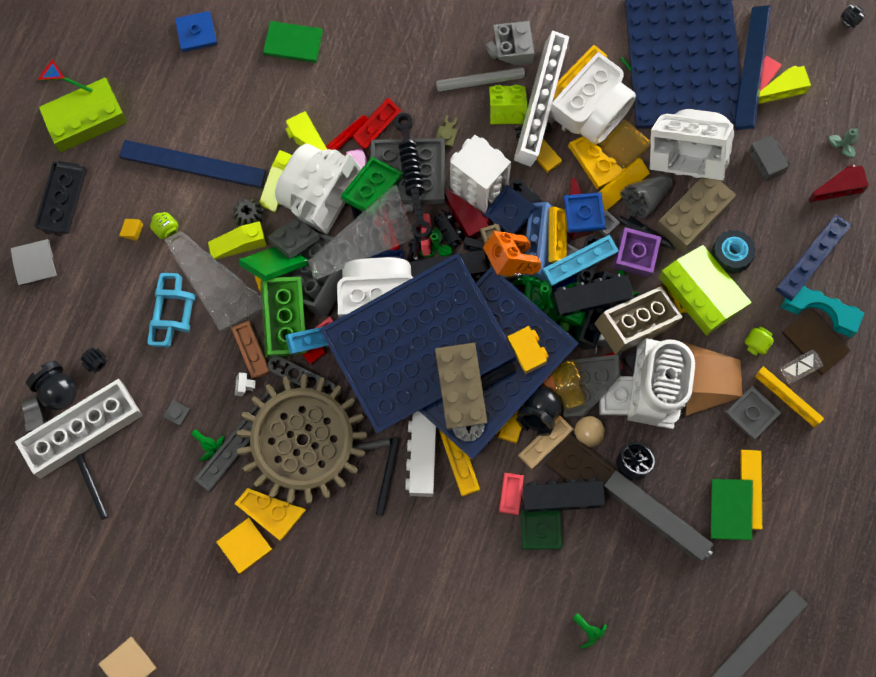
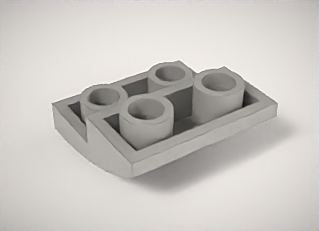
(33, 262)

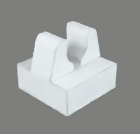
(243, 384)

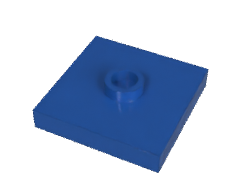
(196, 31)
(584, 212)

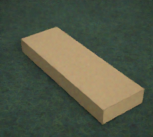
(543, 445)

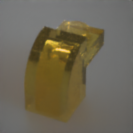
(566, 384)

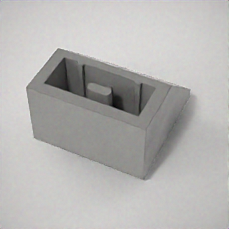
(514, 43)

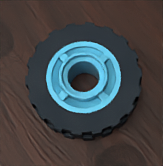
(738, 242)

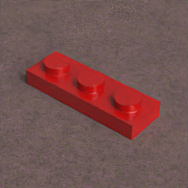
(375, 123)

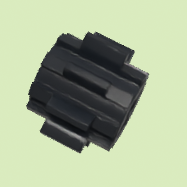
(852, 16)
(93, 360)

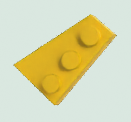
(594, 162)
(272, 514)

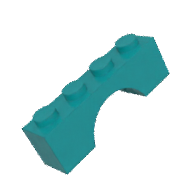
(844, 318)

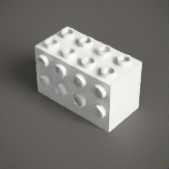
(479, 173)

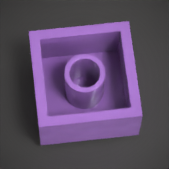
(636, 252)

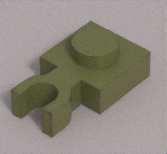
(448, 132)

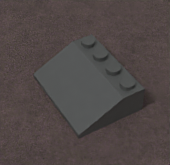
(319, 293)

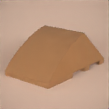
(715, 380)

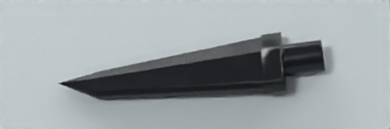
(634, 224)

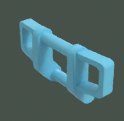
(160, 295)

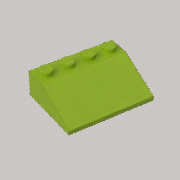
(82, 115)
(704, 289)

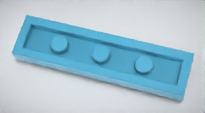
(580, 260)

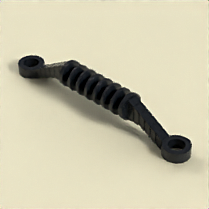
(412, 174)

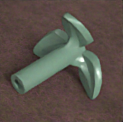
(849, 138)

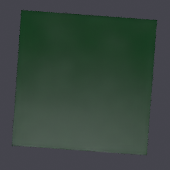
(541, 530)

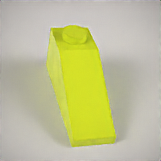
(788, 84)
(303, 131)
(268, 198)
(238, 241)

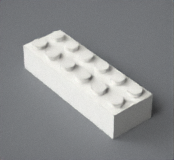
(78, 429)

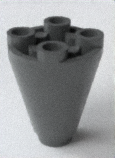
(645, 195)

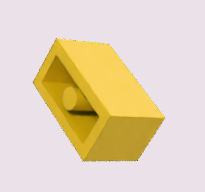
(527, 349)

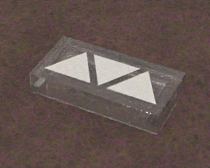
(801, 367)

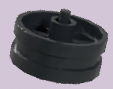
(635, 461)

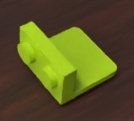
(507, 104)

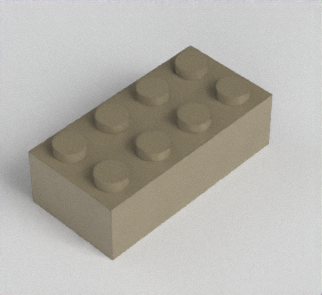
(695, 212)
(638, 319)
(461, 386)

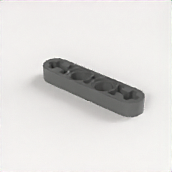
(291, 366)

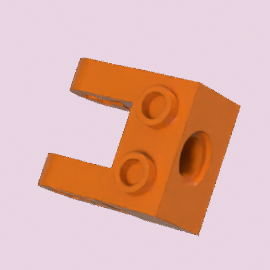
(507, 256)

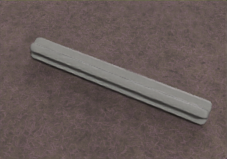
(480, 79)

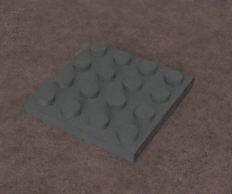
(432, 166)

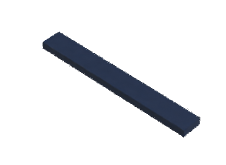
(753, 68)
(193, 164)

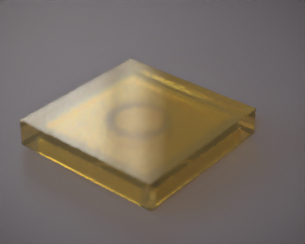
(625, 143)

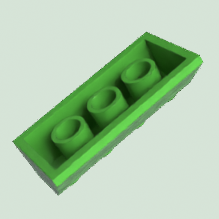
(281, 313)

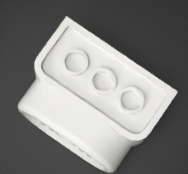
(593, 100)
(692, 144)
(314, 185)
(369, 279)
(653, 396)

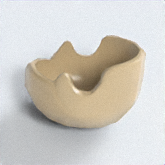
(590, 431)

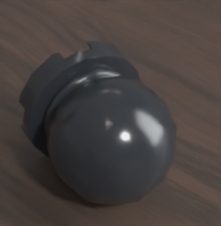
(52, 386)
(540, 411)

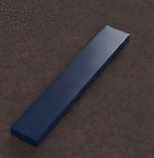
(813, 257)

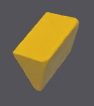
(131, 229)

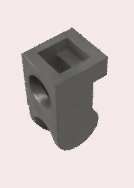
(33, 413)

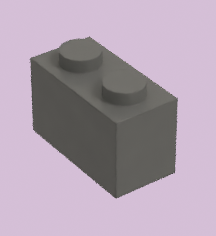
(768, 158)

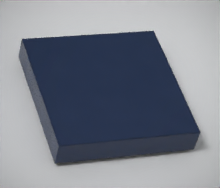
(510, 210)

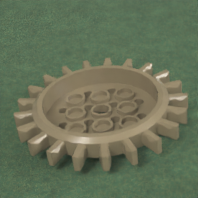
(269, 425)

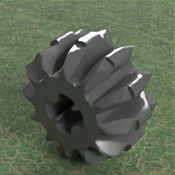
(244, 207)

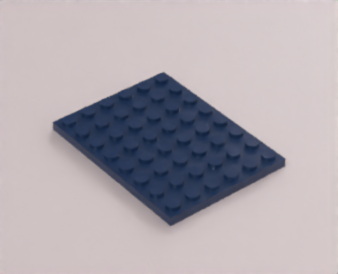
(682, 58)
(392, 340)
(508, 395)

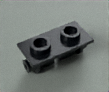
(454, 233)

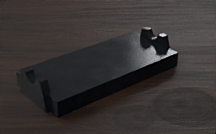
(60, 198)

